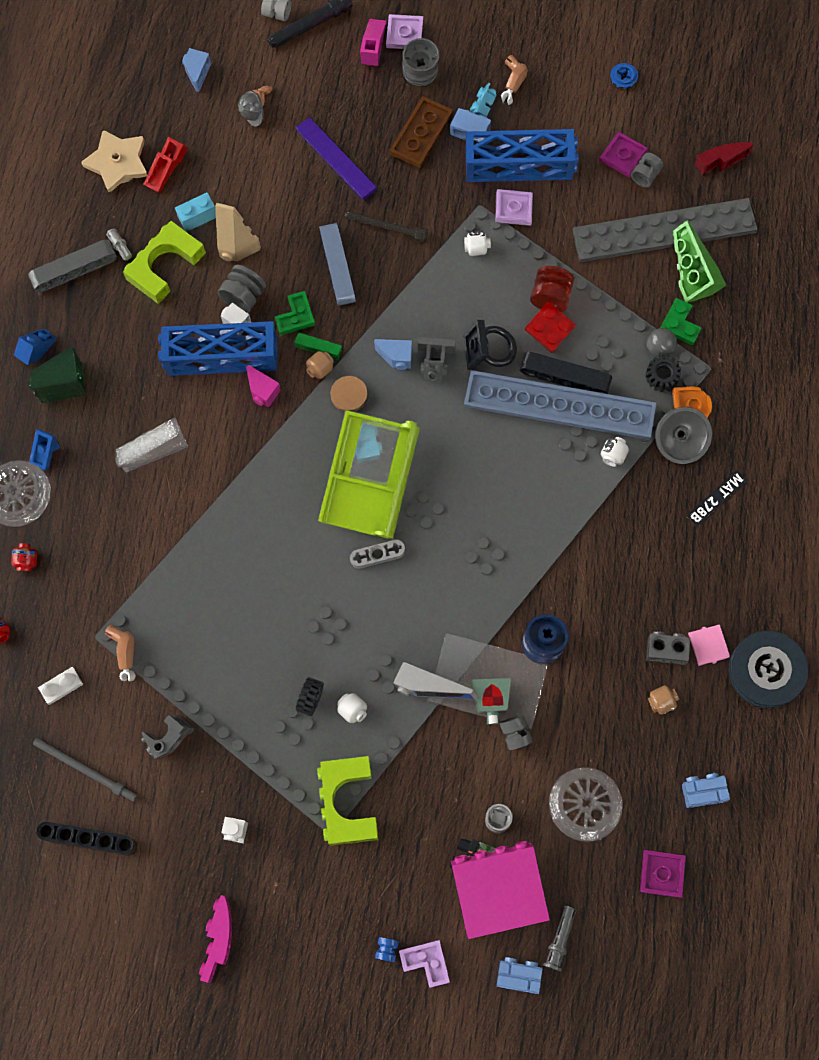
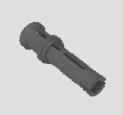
(558, 949)

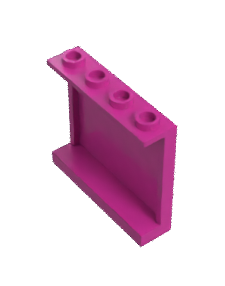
(499, 889)

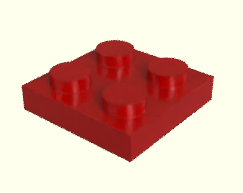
(550, 327)

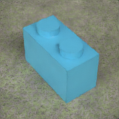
(196, 212)

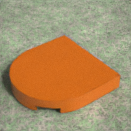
(693, 398)

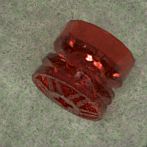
(552, 285)

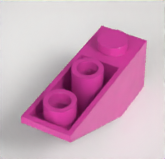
(372, 42)

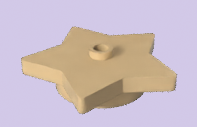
(117, 160)

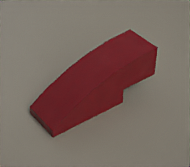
(722, 156)

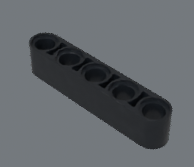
(565, 373)
(78, 833)

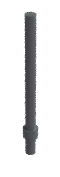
(117, 788)

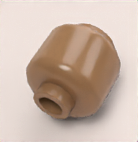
(319, 365)
(663, 700)

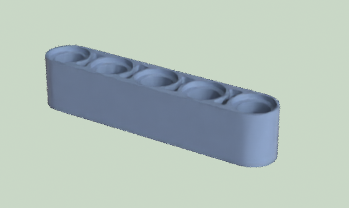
(337, 264)

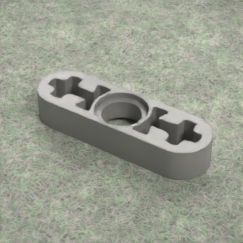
(362, 552)

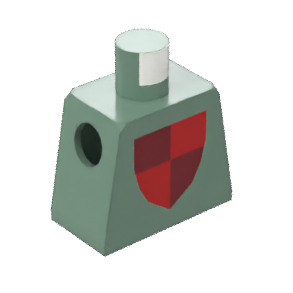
(492, 697)

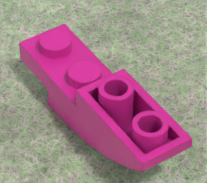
(221, 930)

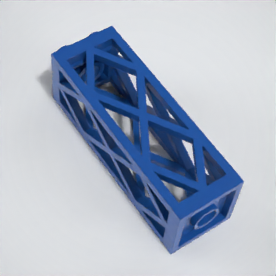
(525, 165)
(229, 362)

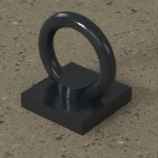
(477, 345)

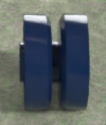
(545, 639)

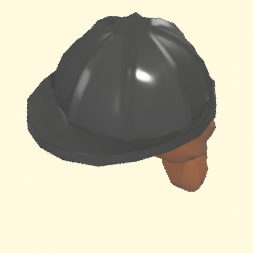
(252, 104)

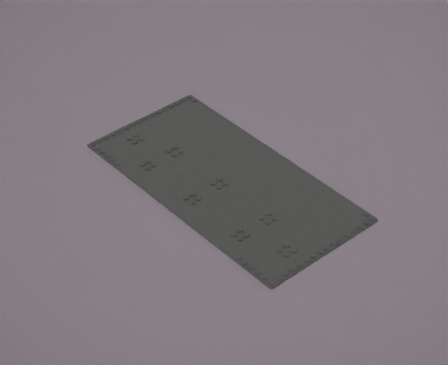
(487, 508)

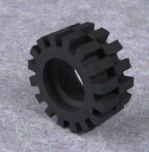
(663, 363)
(309, 696)

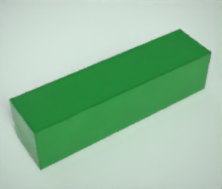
(314, 345)

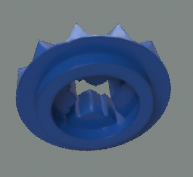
(621, 69)

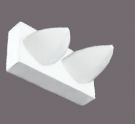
(60, 686)

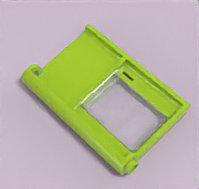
(371, 485)

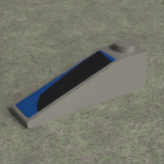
(426, 684)

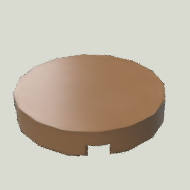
(349, 393)

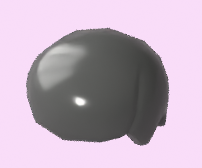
(661, 342)

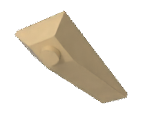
(233, 236)

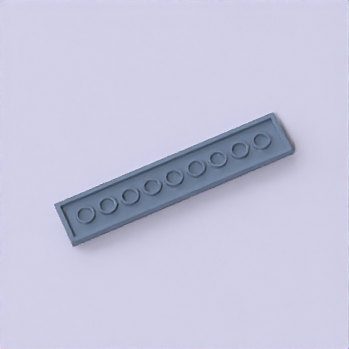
(560, 405)

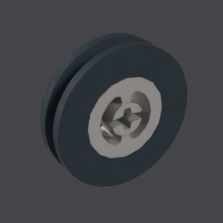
(779, 650)

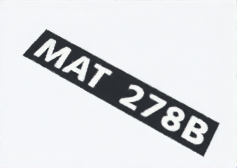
(716, 498)

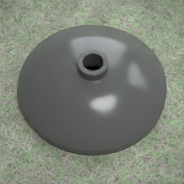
(695, 437)

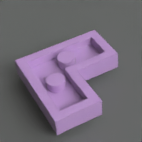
(426, 956)

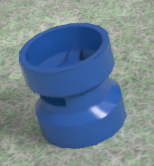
(386, 950)

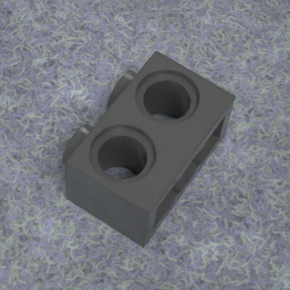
(668, 654)

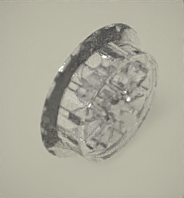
(38, 501)
(603, 826)

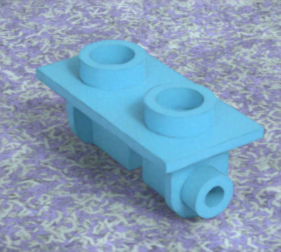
(486, 96)

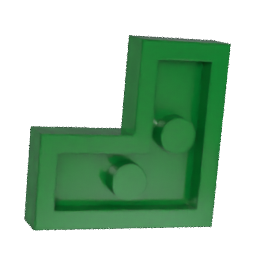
(299, 318)
(677, 322)

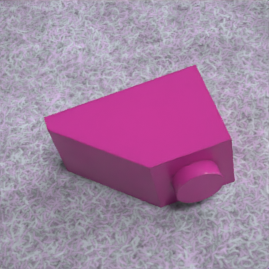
(262, 387)

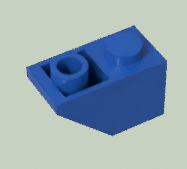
(33, 346)

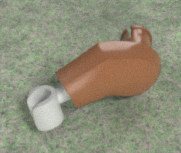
(518, 75)
(125, 651)

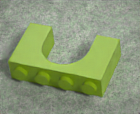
(170, 239)
(333, 776)

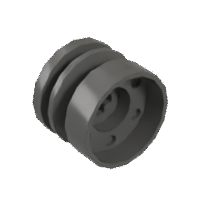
(420, 62)
(242, 288)

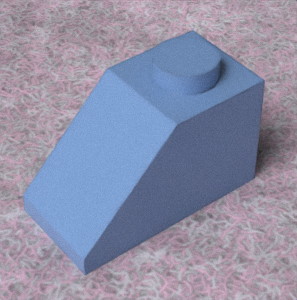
(196, 66)
(395, 352)

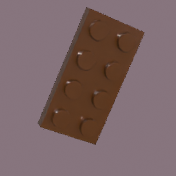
(421, 132)

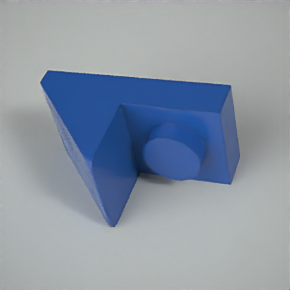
(42, 449)

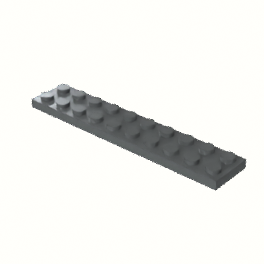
(656, 230)

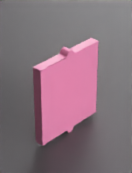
(709, 645)

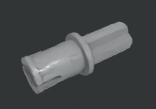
(119, 244)

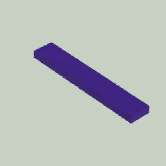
(336, 158)

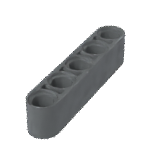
(72, 266)

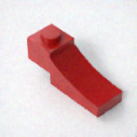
(164, 164)

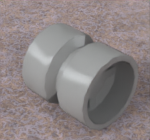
(277, 8)
(498, 818)

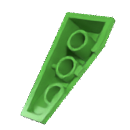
(697, 269)

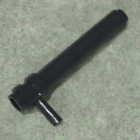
(332, 9)

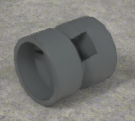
(647, 170)
(516, 733)

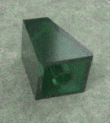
(58, 378)

